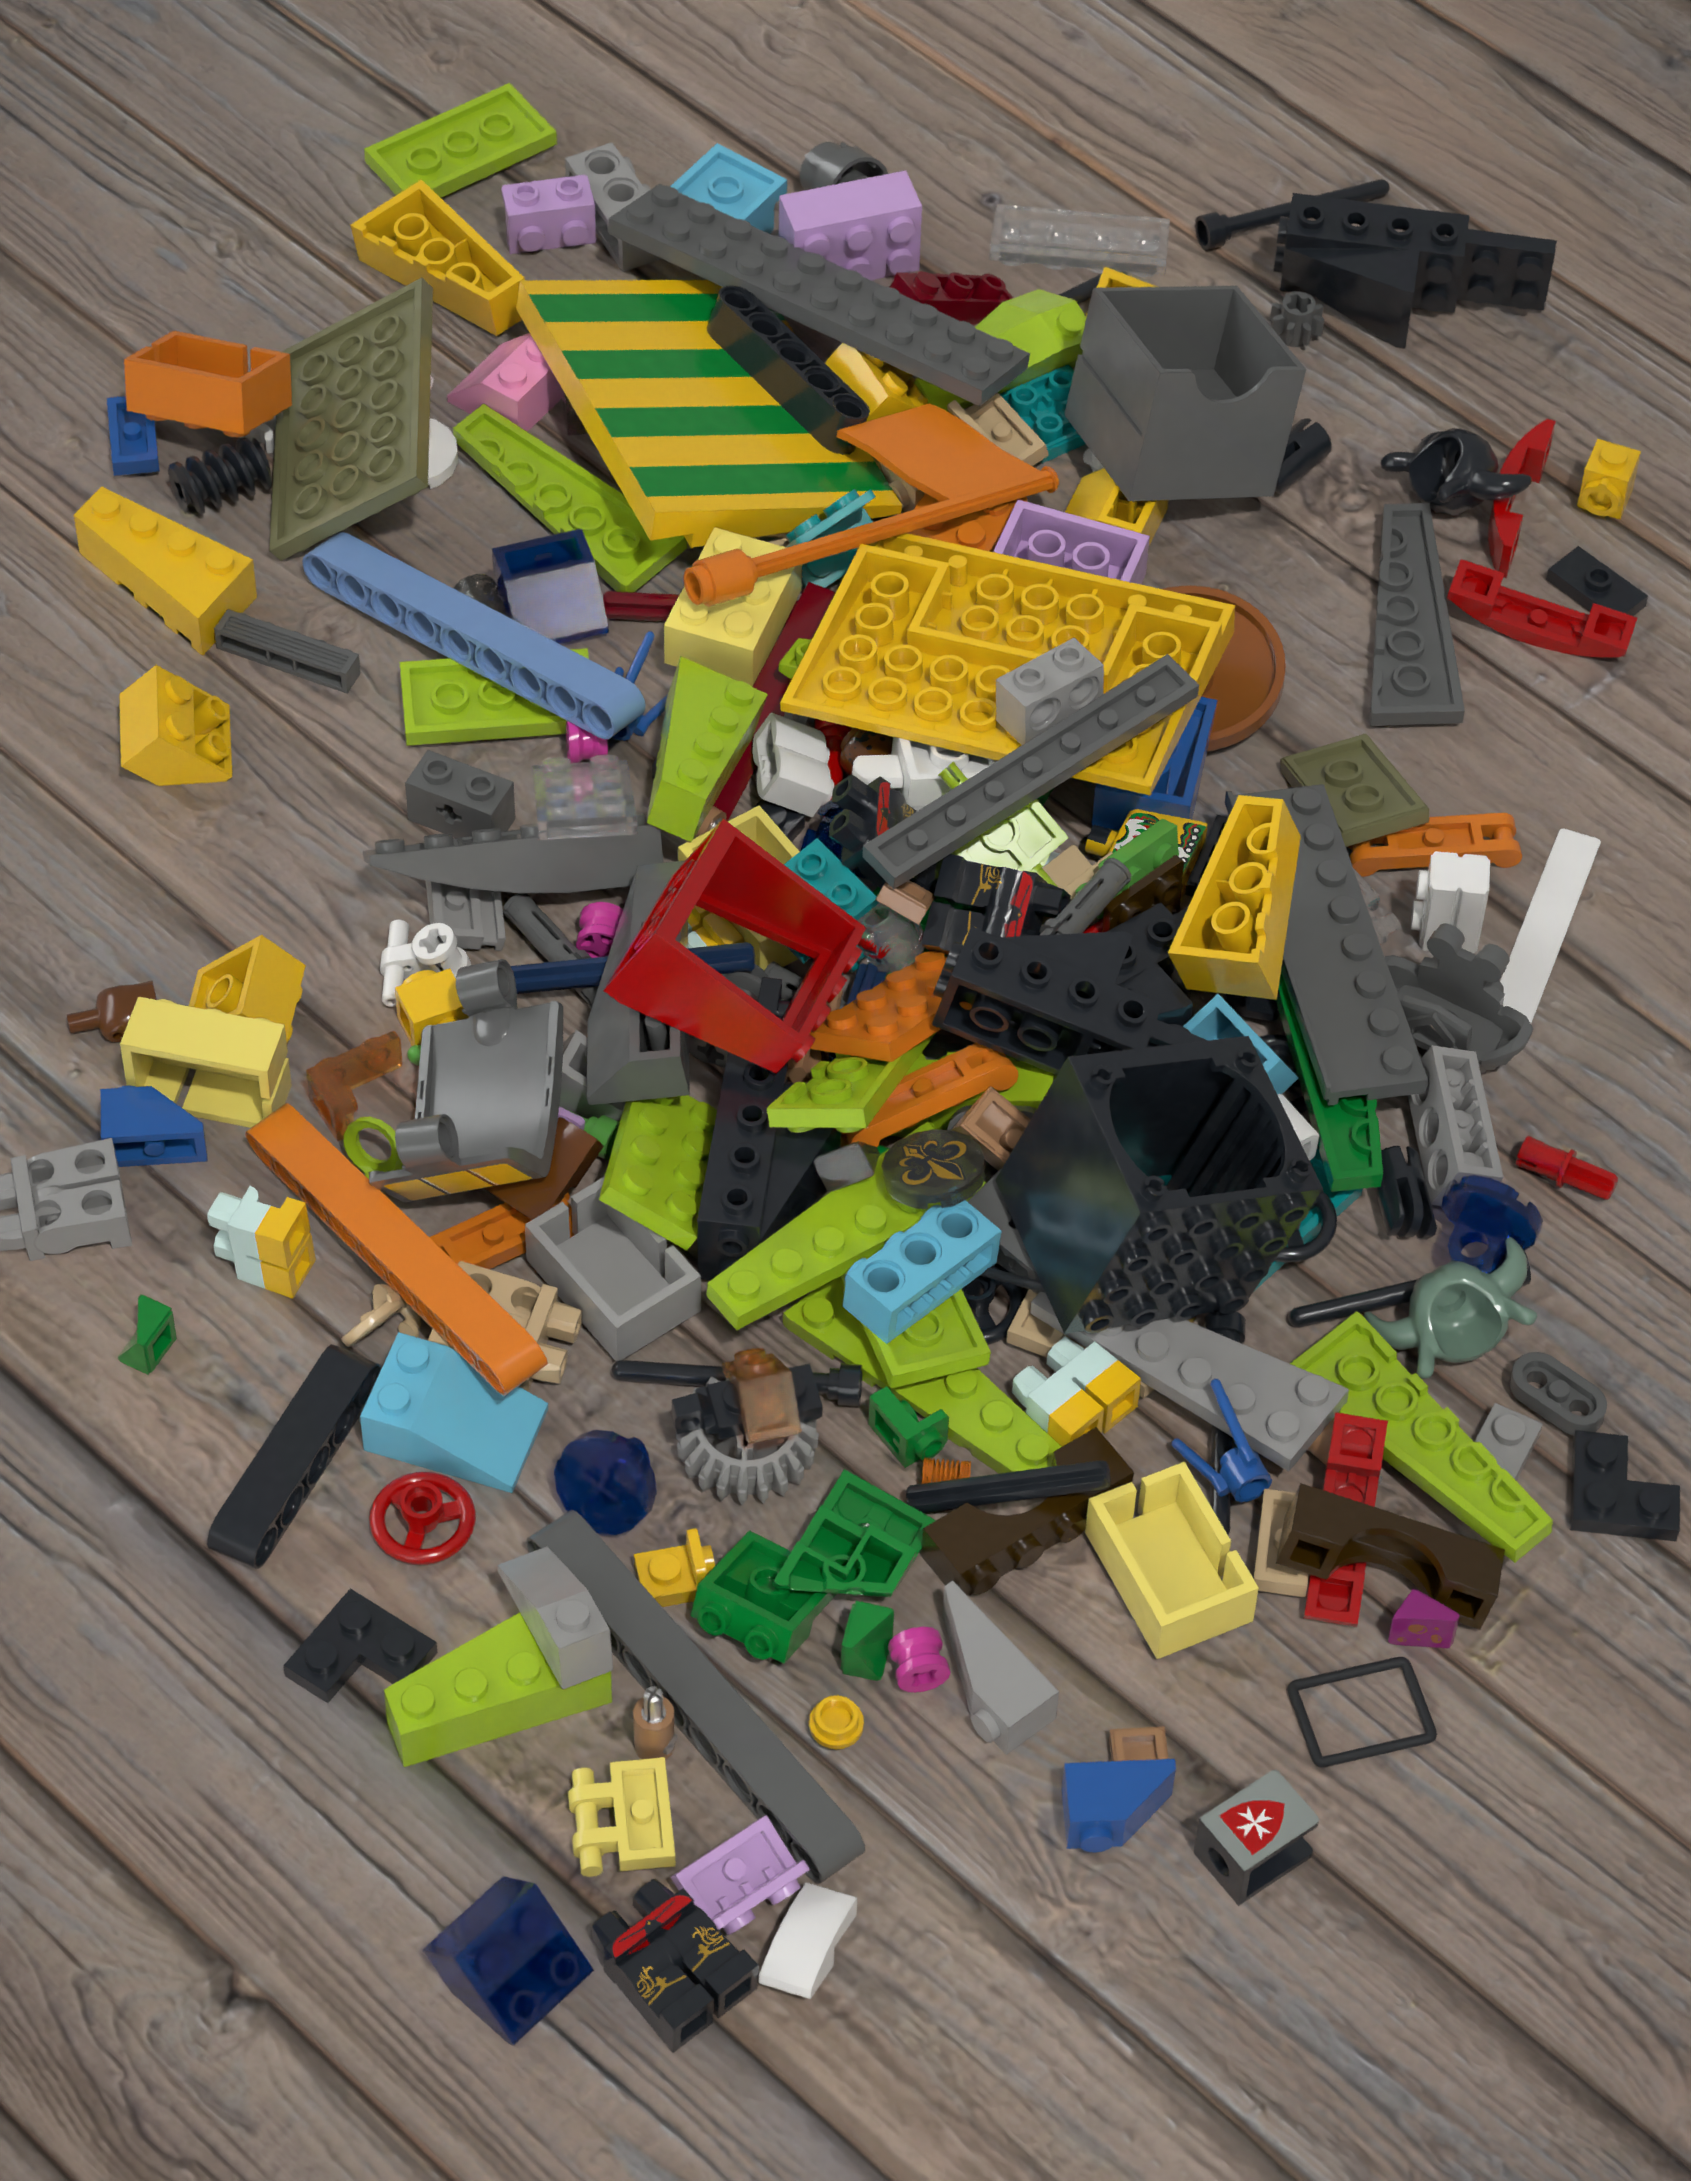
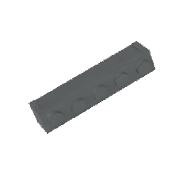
(287, 651)

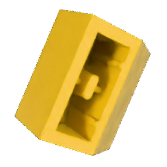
(876, 382)
(1104, 502)
(174, 731)

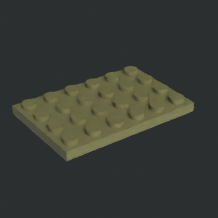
(354, 421)

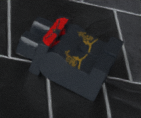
(865, 815)
(988, 899)
(674, 1963)

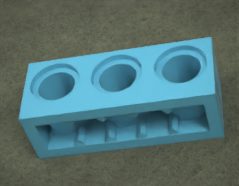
(920, 1268)

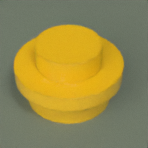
(836, 1722)

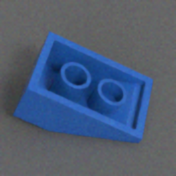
(1178, 784)

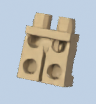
(535, 1311)

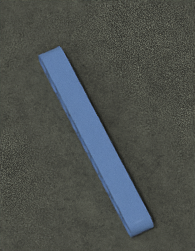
(474, 635)

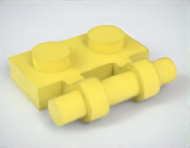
(640, 1811)

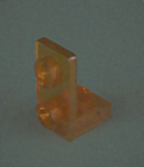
(335, 1077)
(764, 1395)

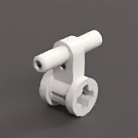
(424, 953)

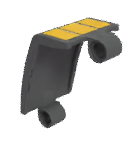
(482, 1093)

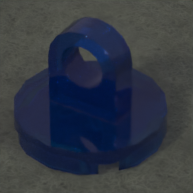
(1488, 1214)
(606, 1481)

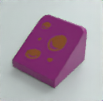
(1423, 1623)

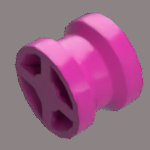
(583, 744)
(598, 926)
(919, 1659)

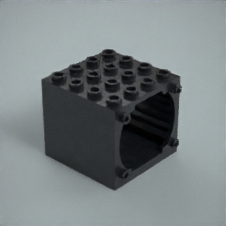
(1092, 1198)

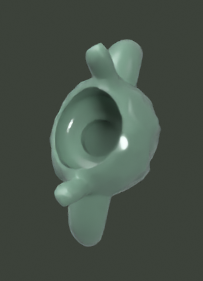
(1459, 1311)

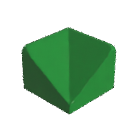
(153, 1336)
(867, 1640)

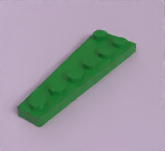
(1347, 1130)

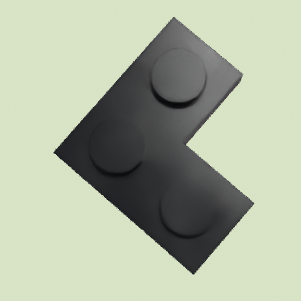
(1609, 1502)
(354, 1636)

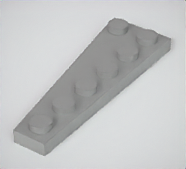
(1274, 1401)

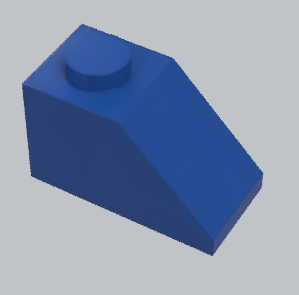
(150, 1128)
(1112, 1800)

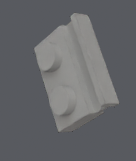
(470, 913)

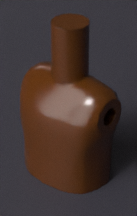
(112, 1010)

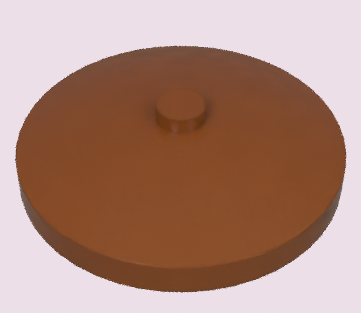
(1248, 674)

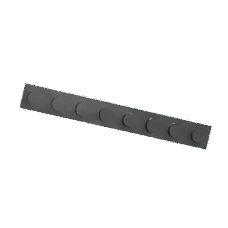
(1030, 771)

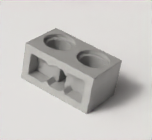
(1047, 690)

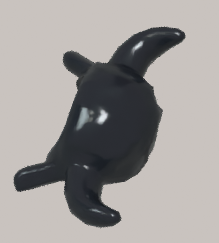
(1455, 471)

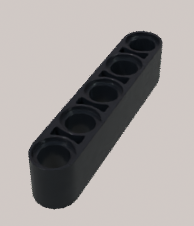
(785, 367)
(293, 1457)

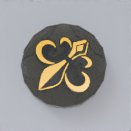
(934, 1168)

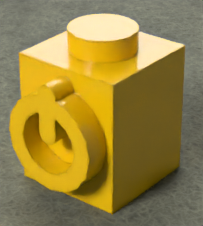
(1608, 479)
(427, 1000)

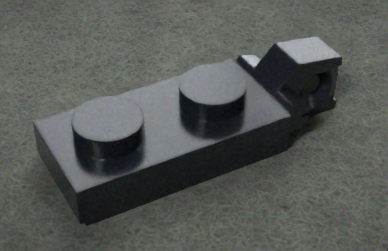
(719, 1409)

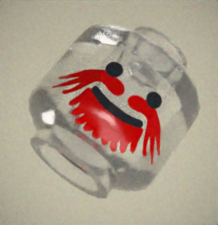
(890, 939)

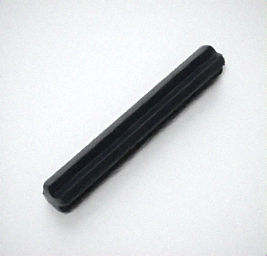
(1009, 1486)

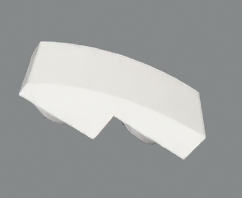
(806, 1940)

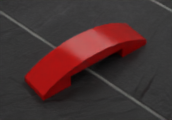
(1526, 458)
(1538, 621)
(1354, 1474)

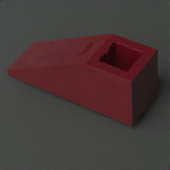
(956, 295)

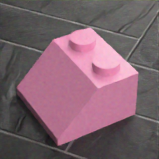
(511, 382)

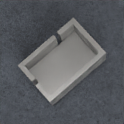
(613, 1272)

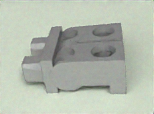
(64, 1201)

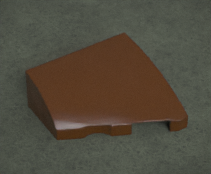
(571, 1159)

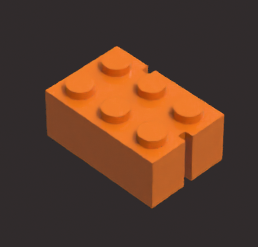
(207, 383)

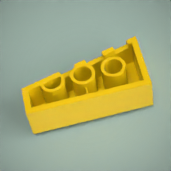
(426, 239)
(165, 565)
(1242, 904)

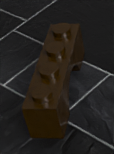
(1333, 1531)
(983, 1546)

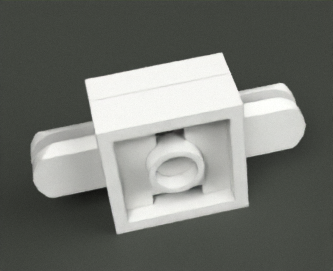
(915, 769)

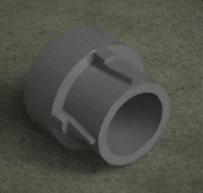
(837, 164)

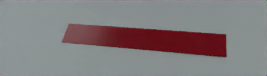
(801, 624)

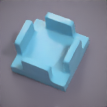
(734, 186)

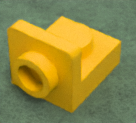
(675, 1572)

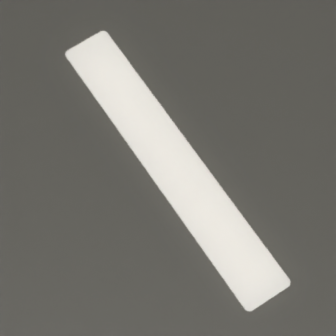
(1547, 920)

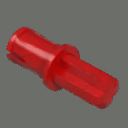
(1565, 1168)

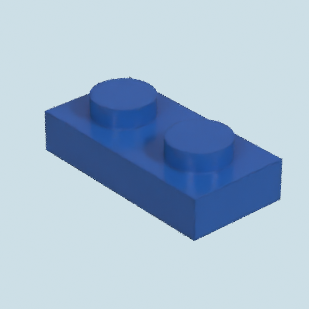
(131, 439)

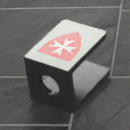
(1255, 1836)

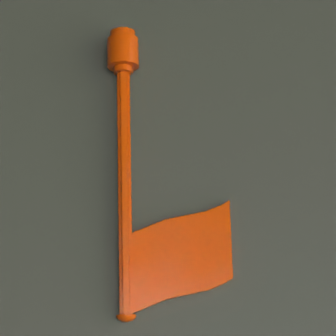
(923, 449)

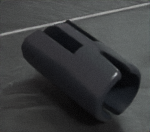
(1302, 452)
(1405, 1195)

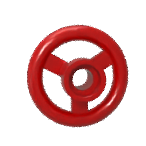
(422, 1493)

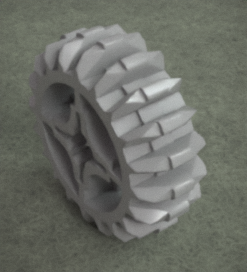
(747, 1468)

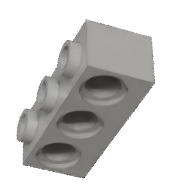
(612, 188)
(1453, 1121)

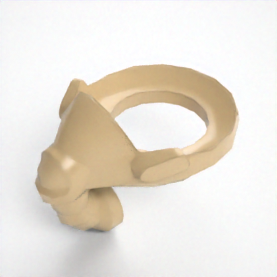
(385, 1304)

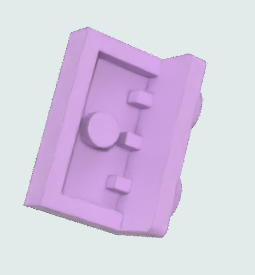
(549, 214)
(741, 1875)

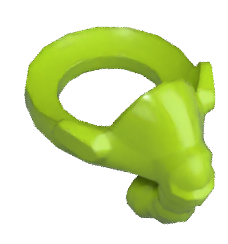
(358, 1154)

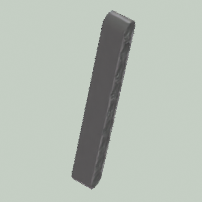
(706, 1704)

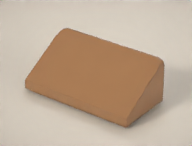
(994, 1126)

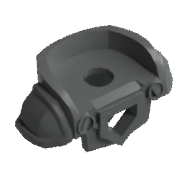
(1460, 999)

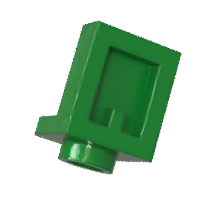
(902, 1431)

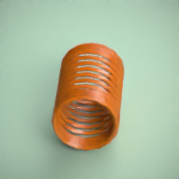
(944, 1472)

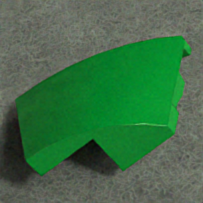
(855, 1543)

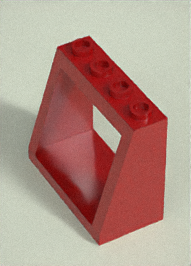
(758, 892)

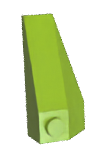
(1036, 322)

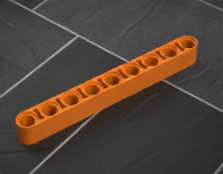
(397, 1250)

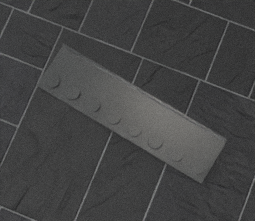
(1338, 966)

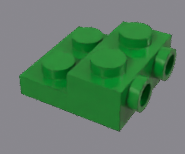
(744, 1605)

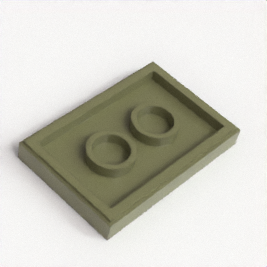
(1361, 786)

